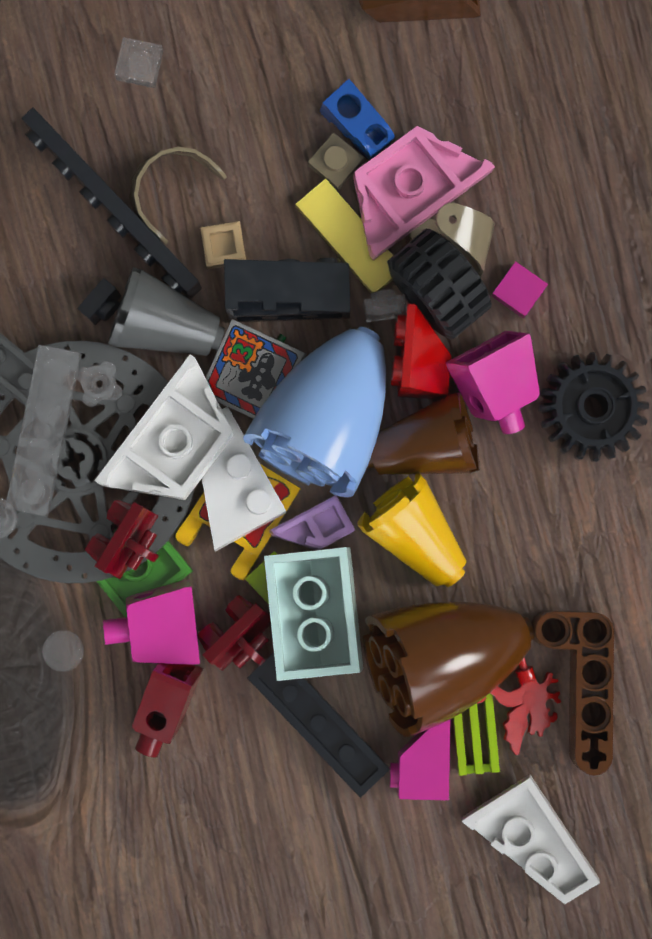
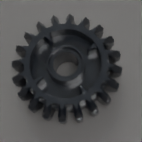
(617, 402)

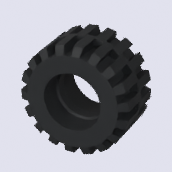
(440, 283)

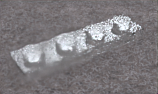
(43, 430)

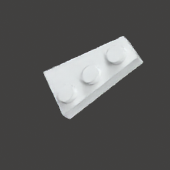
(238, 491)
(534, 837)

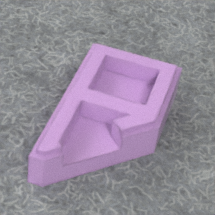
(316, 526)

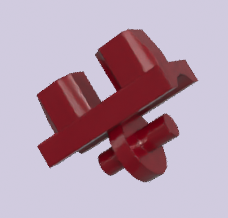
(129, 542)
(241, 640)

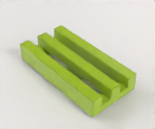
(478, 766)

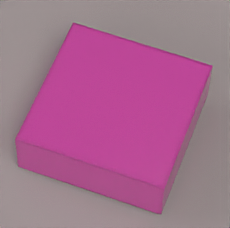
(519, 290)

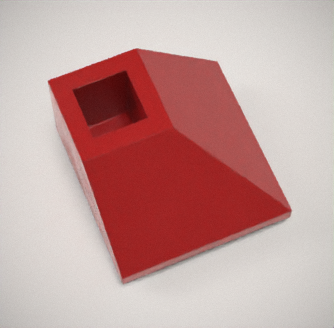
(423, 358)

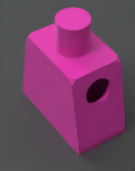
(498, 379)
(158, 626)

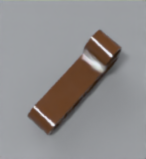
(582, 692)

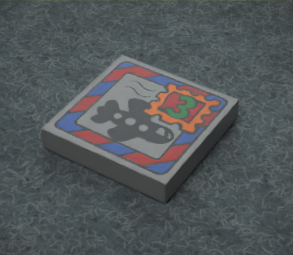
(249, 368)

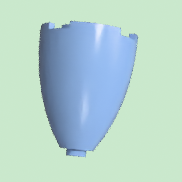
(326, 413)

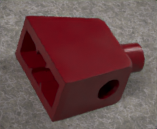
(164, 705)

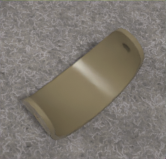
(135, 181)
(469, 233)

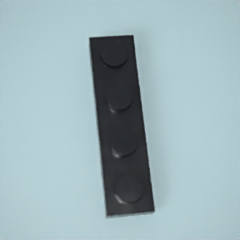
(321, 727)

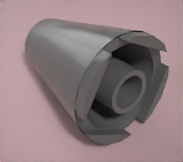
(163, 319)

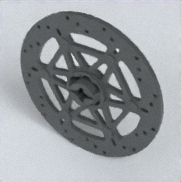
(41, 559)

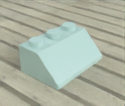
(313, 614)

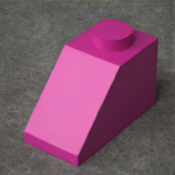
(424, 766)

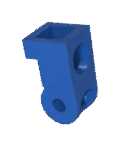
(357, 120)

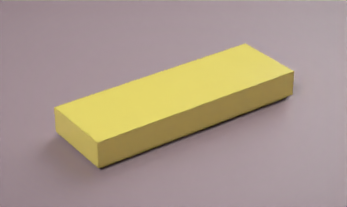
(344, 234)

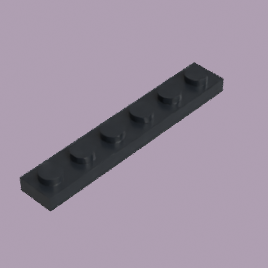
(98, 193)

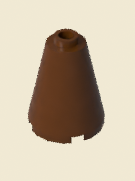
(428, 442)

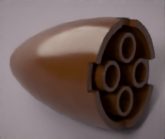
(441, 658)

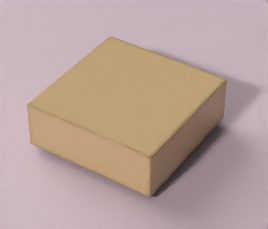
(222, 243)

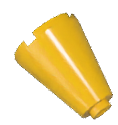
(416, 531)

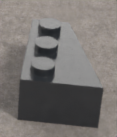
(286, 290)

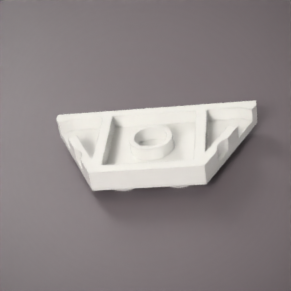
(172, 440)

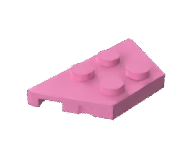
(410, 185)

